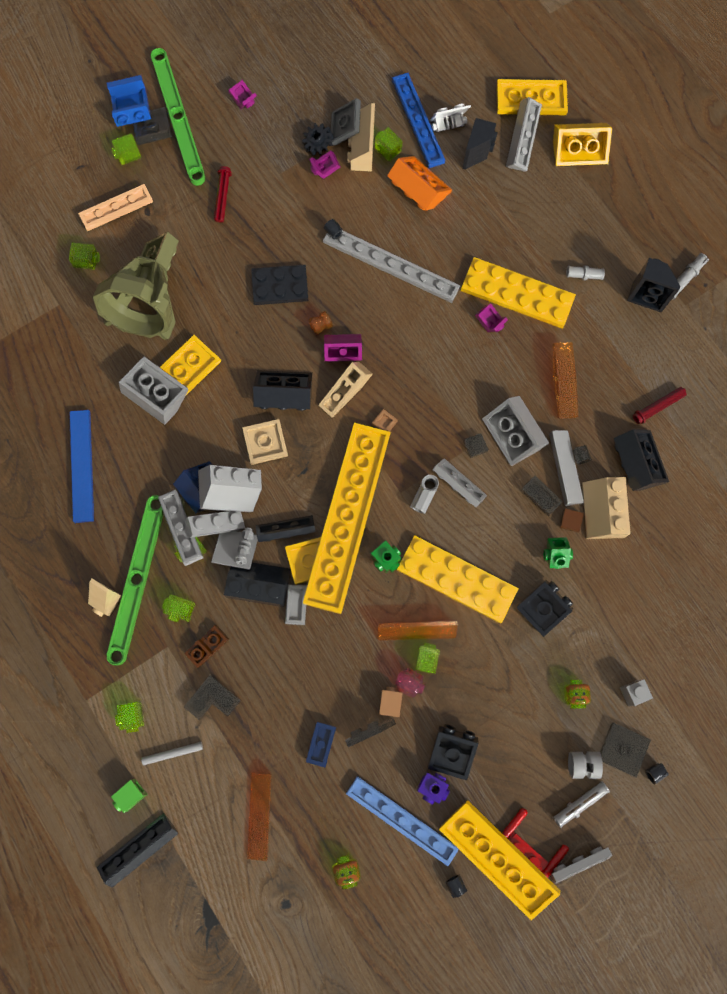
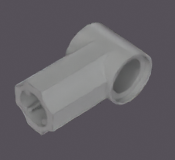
(424, 495)

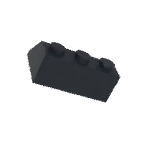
(654, 286)
(282, 390)
(640, 459)
(260, 584)

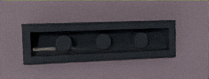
(137, 850)

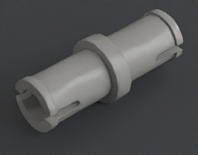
(585, 272)

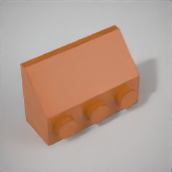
(418, 182)

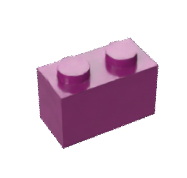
(343, 347)

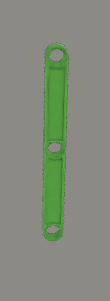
(181, 126)
(132, 592)

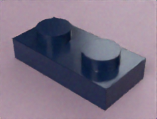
(321, 744)

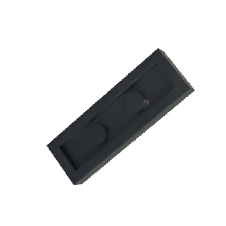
(285, 528)

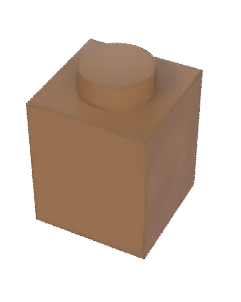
(390, 702)

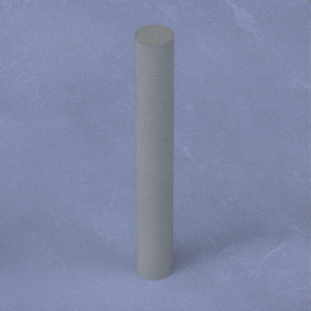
(172, 753)

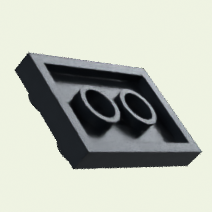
(279, 284)

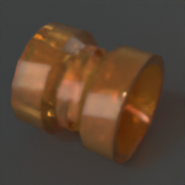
(320, 323)

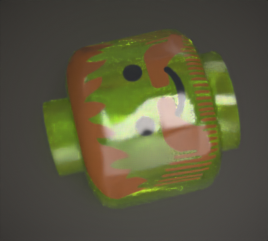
(577, 694)
(346, 872)

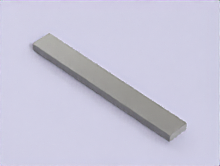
(394, 265)

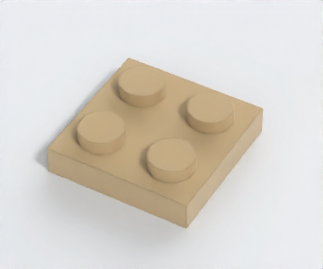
(265, 442)

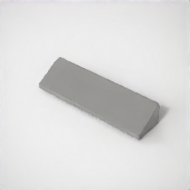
(524, 134)
(566, 467)

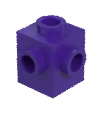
(426, 785)

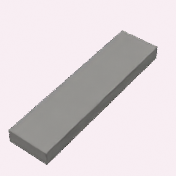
(176, 516)

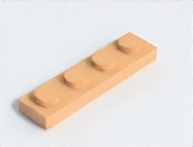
(115, 207)

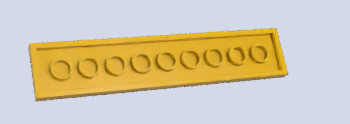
(346, 519)

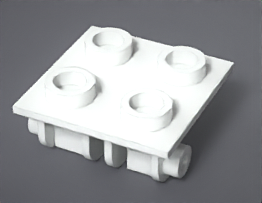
(454, 115)

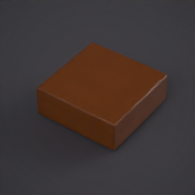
(571, 520)

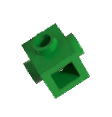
(386, 550)
(558, 553)

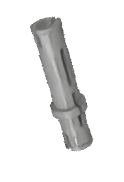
(690, 271)
(561, 818)

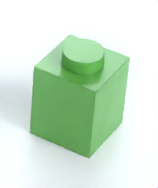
(128, 796)

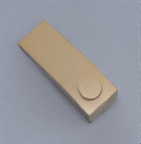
(345, 388)
(102, 598)

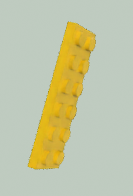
(518, 292)
(457, 579)
(499, 860)

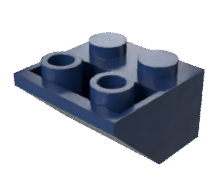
(188, 486)

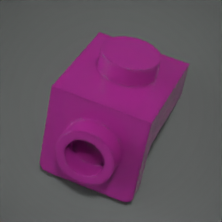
(242, 95)
(324, 165)
(491, 319)

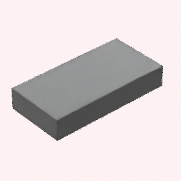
(294, 607)

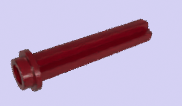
(220, 206)
(659, 405)

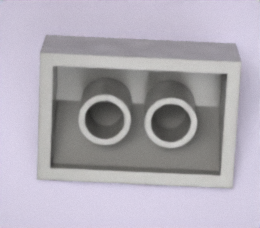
(153, 390)
(515, 430)
(229, 488)

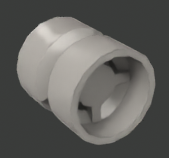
(579, 769)

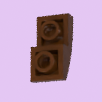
(206, 646)

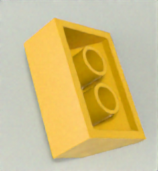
(582, 144)

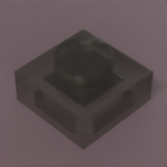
(475, 445)

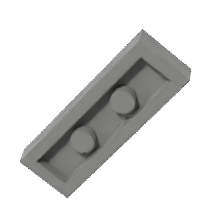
(459, 482)
(214, 523)
(580, 864)

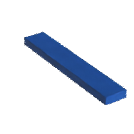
(418, 120)
(81, 466)

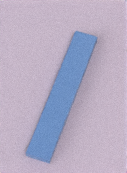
(402, 821)

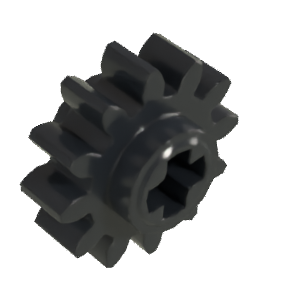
(318, 139)

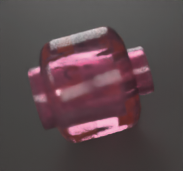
(410, 682)

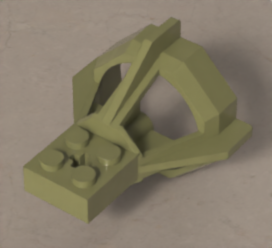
(144, 279)

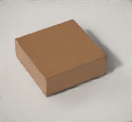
(384, 421)

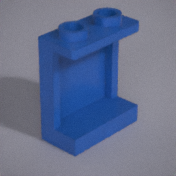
(129, 100)

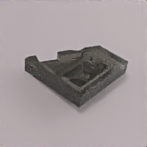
(373, 729)

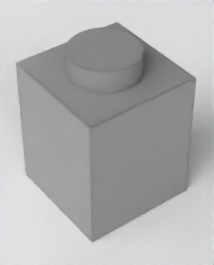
(636, 692)

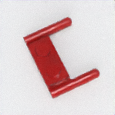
(545, 867)

